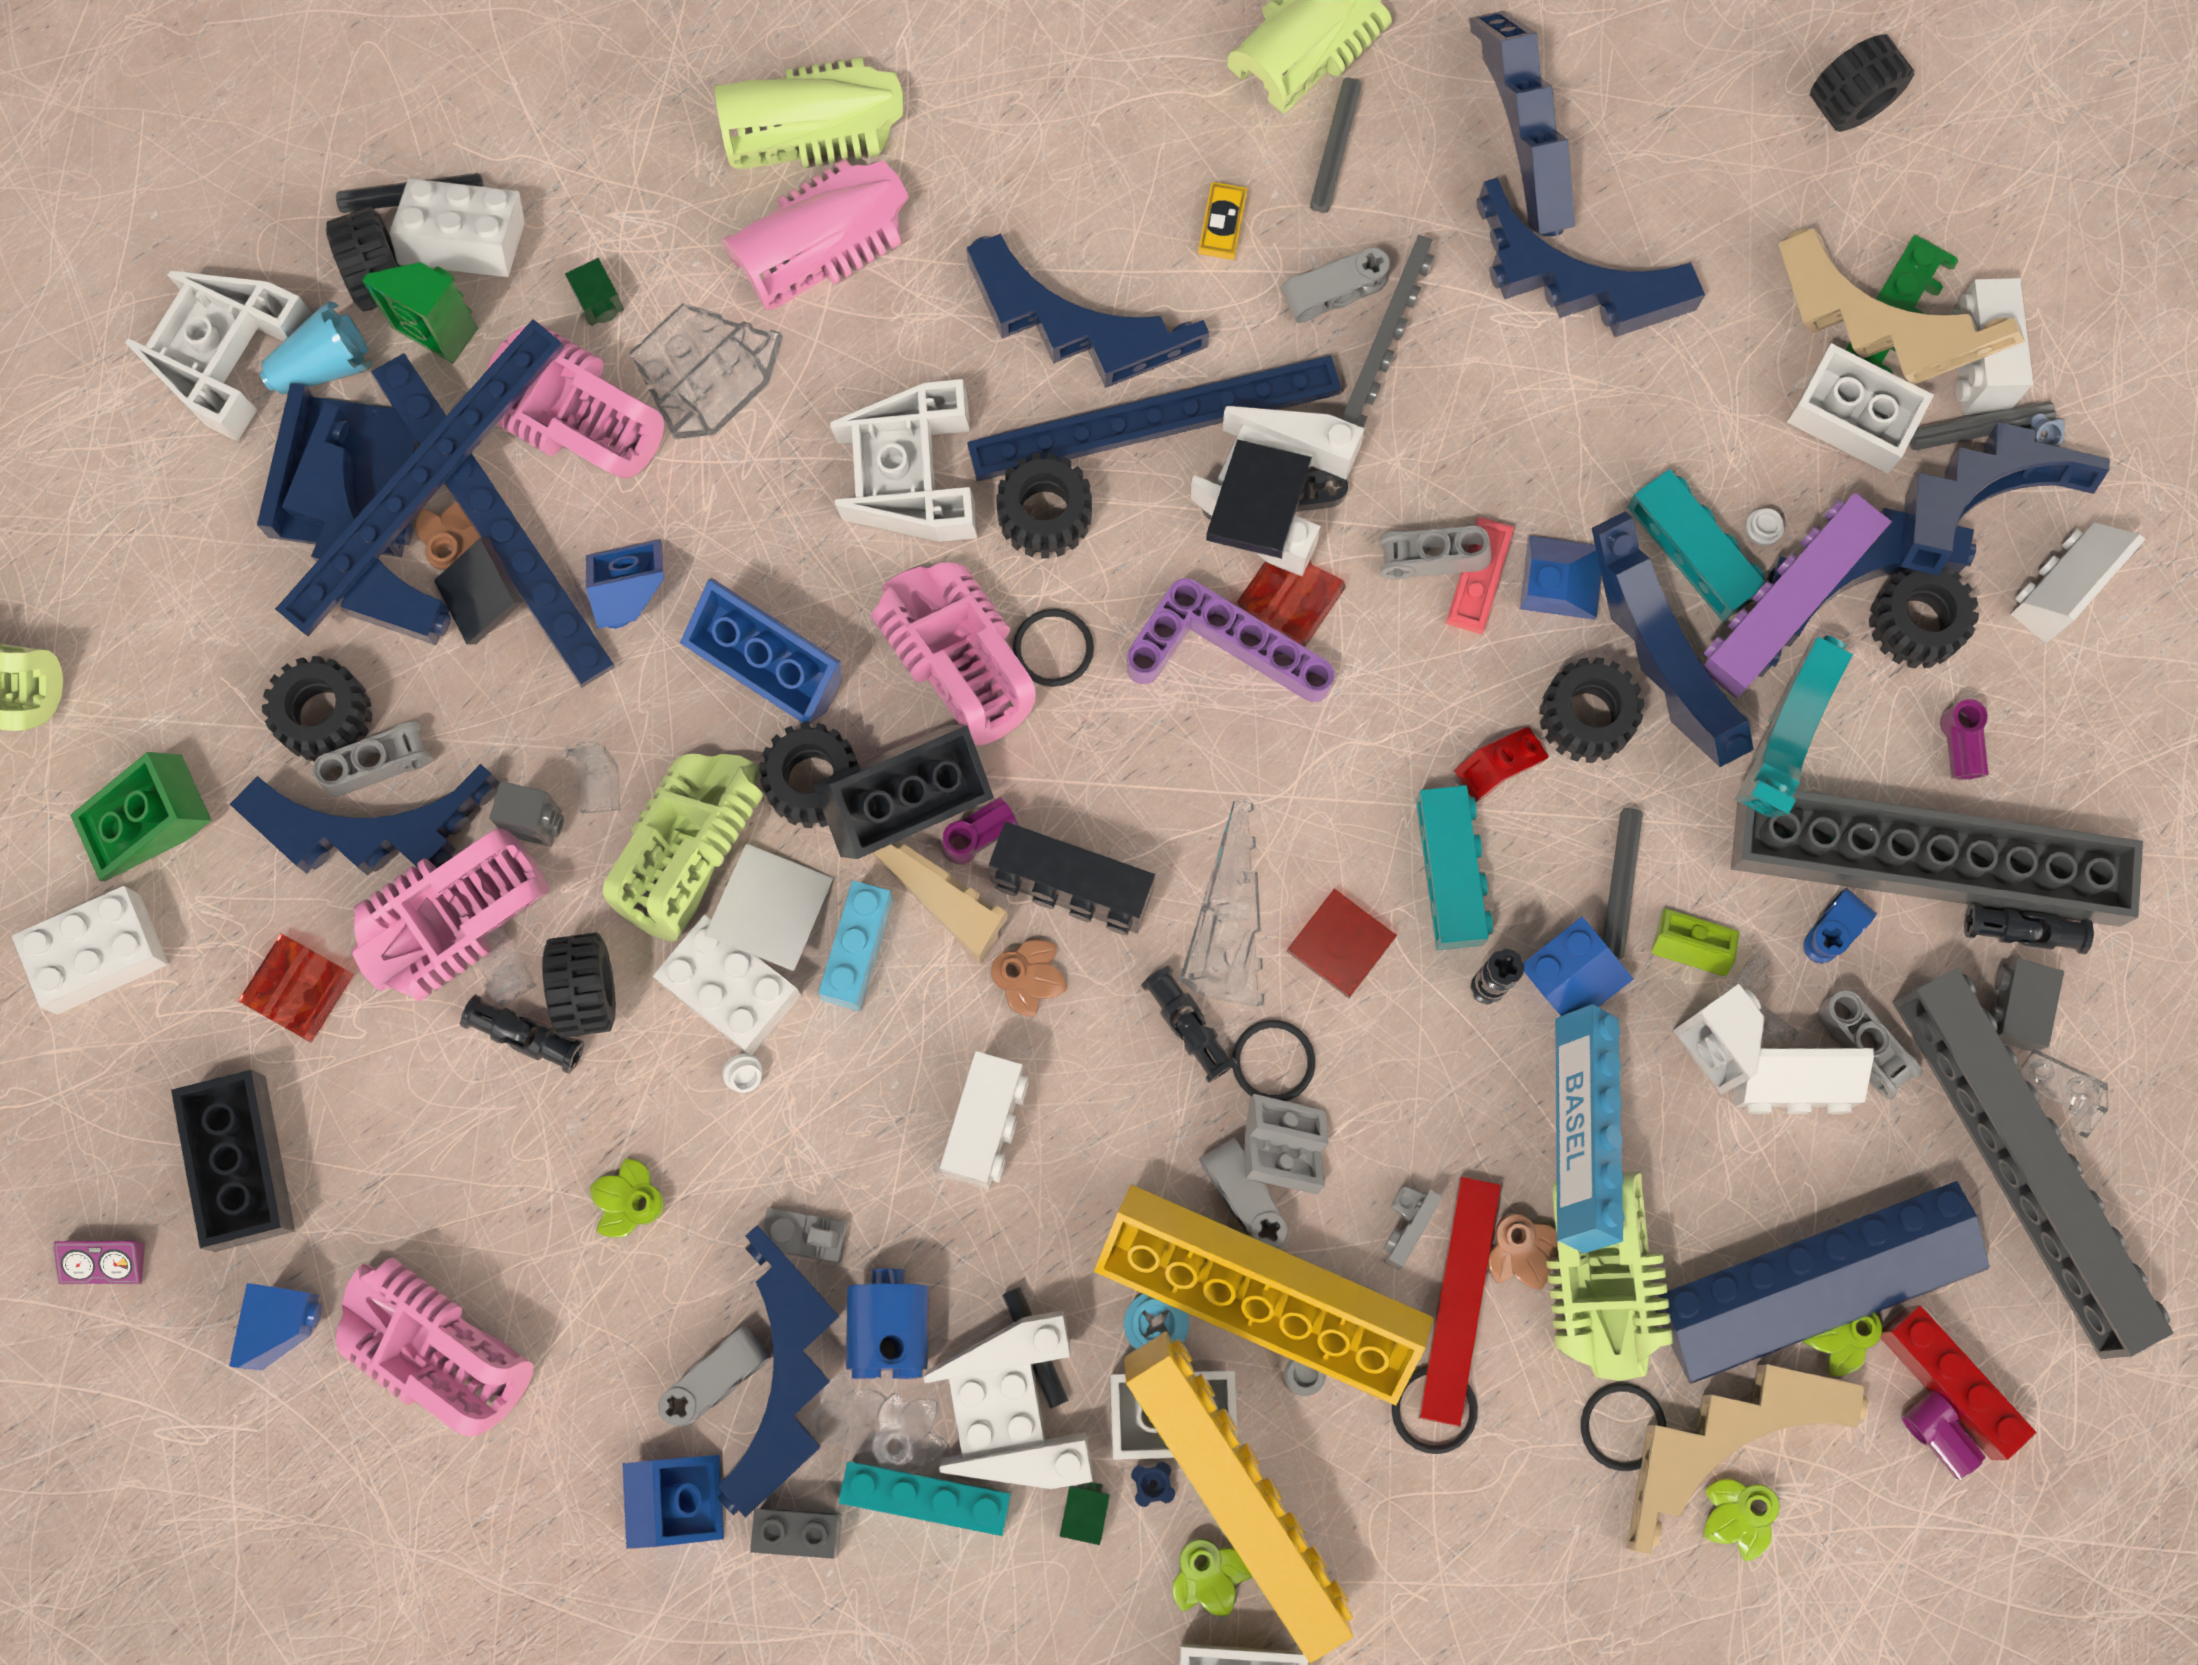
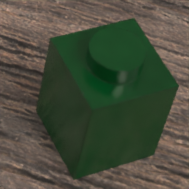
(594, 292)
(1085, 1513)

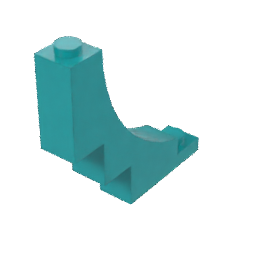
(1793, 724)

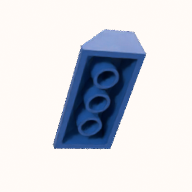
(762, 653)

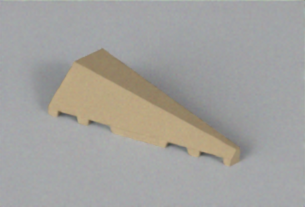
(955, 906)

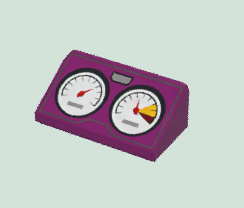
(99, 1262)

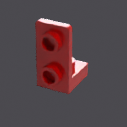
(1500, 761)

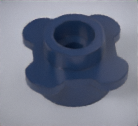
(1162, 1492)

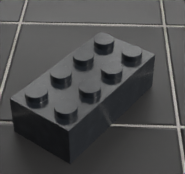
(903, 791)
(1071, 879)
(232, 1161)

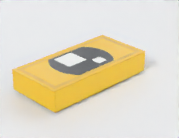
(1222, 221)

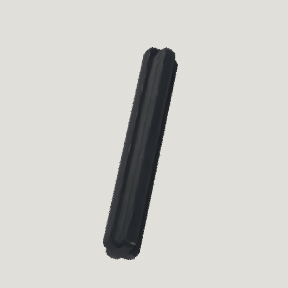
(391, 194)

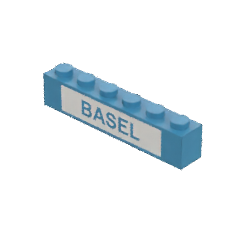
(1588, 1130)

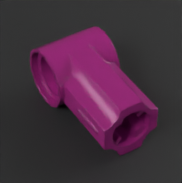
(1965, 744)
(980, 828)
(1936, 1426)

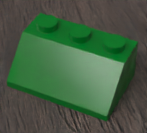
(424, 307)

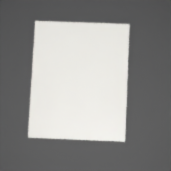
(769, 907)

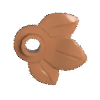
(447, 531)
(1034, 977)
(1526, 1256)

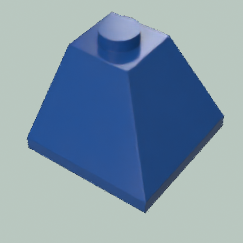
(1561, 578)
(623, 582)
(272, 1324)

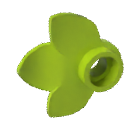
(620, 1199)
(1846, 1346)
(1735, 1520)
(1211, 1583)

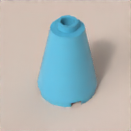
(317, 352)

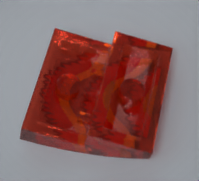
(1291, 601)
(296, 987)

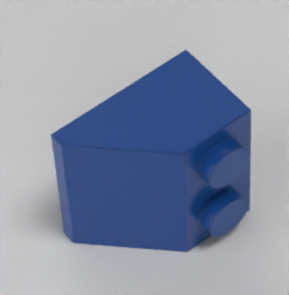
(1576, 969)
(672, 1501)

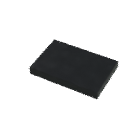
(1259, 498)

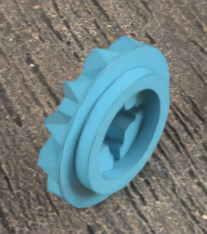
(1136, 1323)

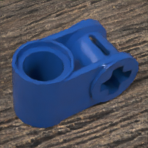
(1841, 924)

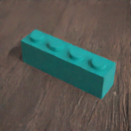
(1697, 544)
(1452, 868)
(925, 1498)

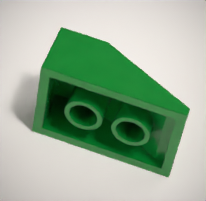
(140, 814)

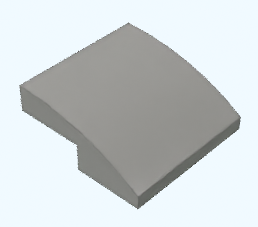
(1285, 1144)

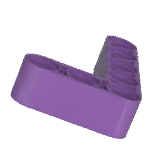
(1227, 638)

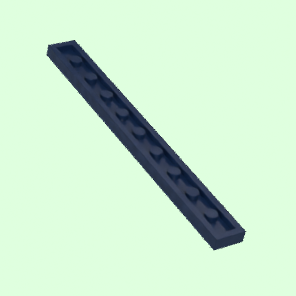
(1155, 416)
(419, 478)
(495, 521)

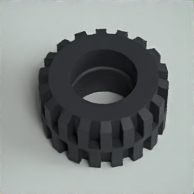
(1861, 82)
(359, 248)
(1038, 477)
(1908, 641)
(1604, 683)
(296, 688)
(790, 751)
(578, 985)

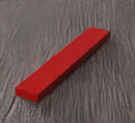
(1459, 1302)

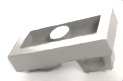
(1417, 1210)
(805, 1234)

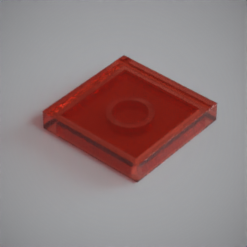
(1341, 943)

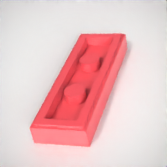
(1477, 589)

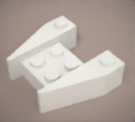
(207, 335)
(1322, 436)
(896, 464)
(1001, 1408)

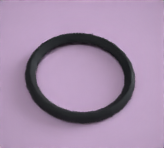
(1066, 615)
(1284, 1026)
(1596, 1397)
(1432, 1449)

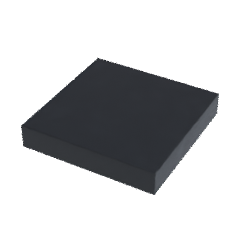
(478, 591)

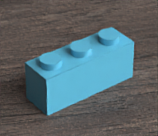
(856, 946)

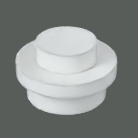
(1764, 527)
(742, 1073)

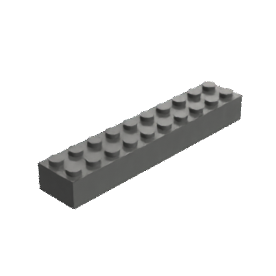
(1944, 857)
(2033, 1167)

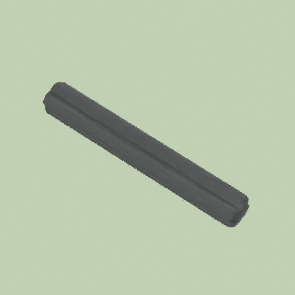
(1335, 145)
(1977, 426)
(1622, 881)

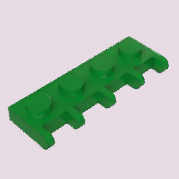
(1908, 282)

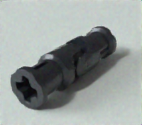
(2026, 929)
(1497, 976)
(1190, 1025)
(518, 1034)

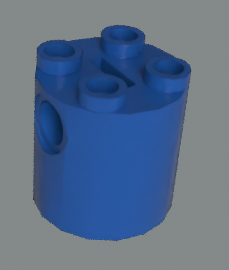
(890, 1312)

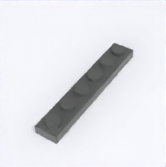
(1391, 327)

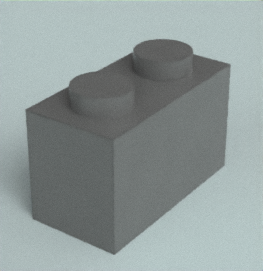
(2026, 1003)

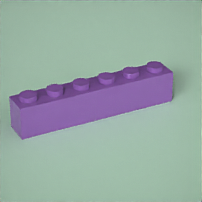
(1795, 595)

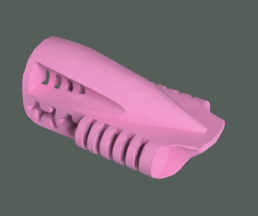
(826, 224)
(584, 413)
(956, 641)
(443, 913)
(417, 1341)

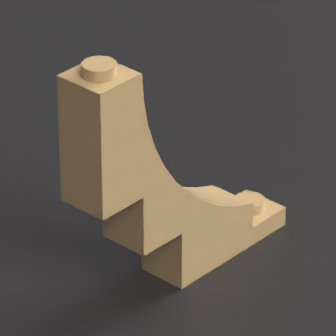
(1922, 341)
(1679, 1460)

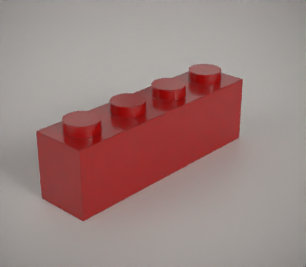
(1950, 1372)

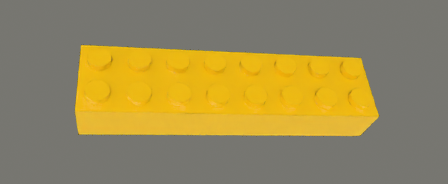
(1264, 1295)
(1238, 1496)

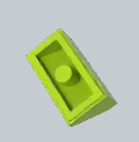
(1695, 942)

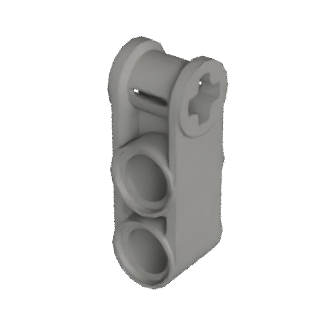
(1336, 284)
(1414, 546)
(394, 759)
(1887, 1051)
(1245, 1198)
(714, 1377)

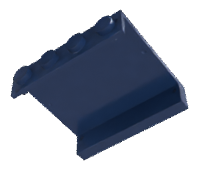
(374, 441)

